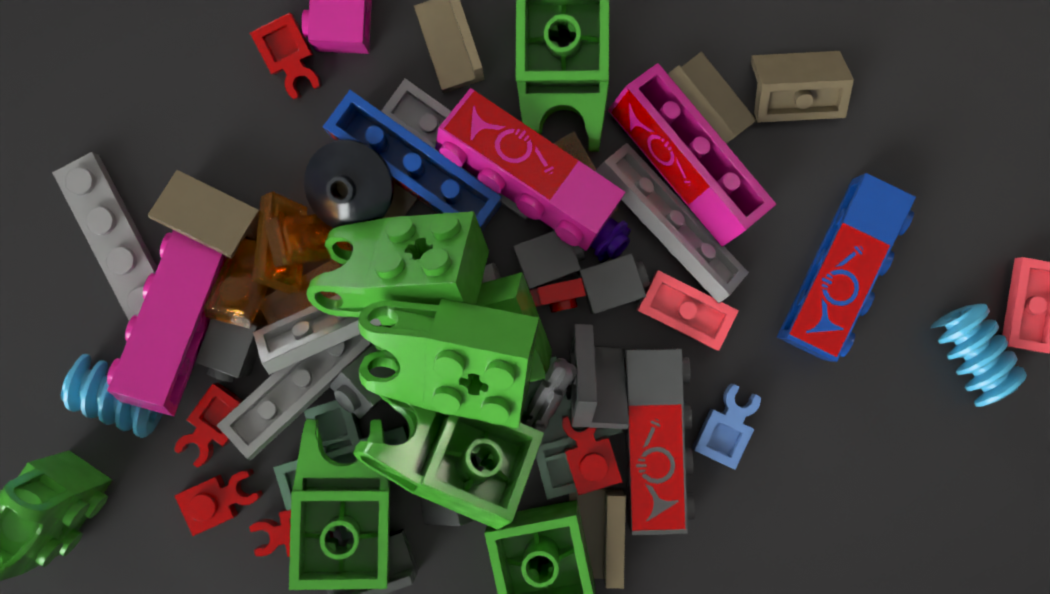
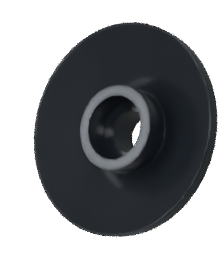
(364, 174)

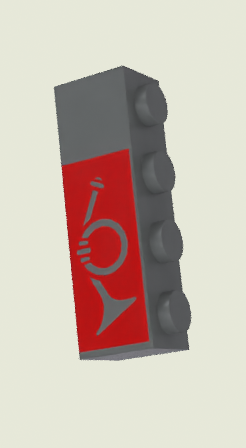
(656, 441)

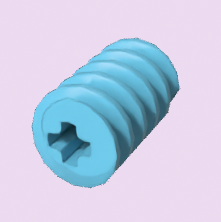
(982, 353)
(87, 391)

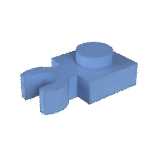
(724, 434)

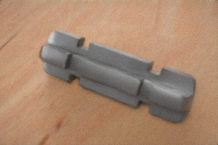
(549, 394)

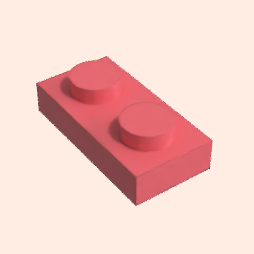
(1029, 306)
(687, 310)

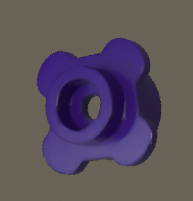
(611, 240)

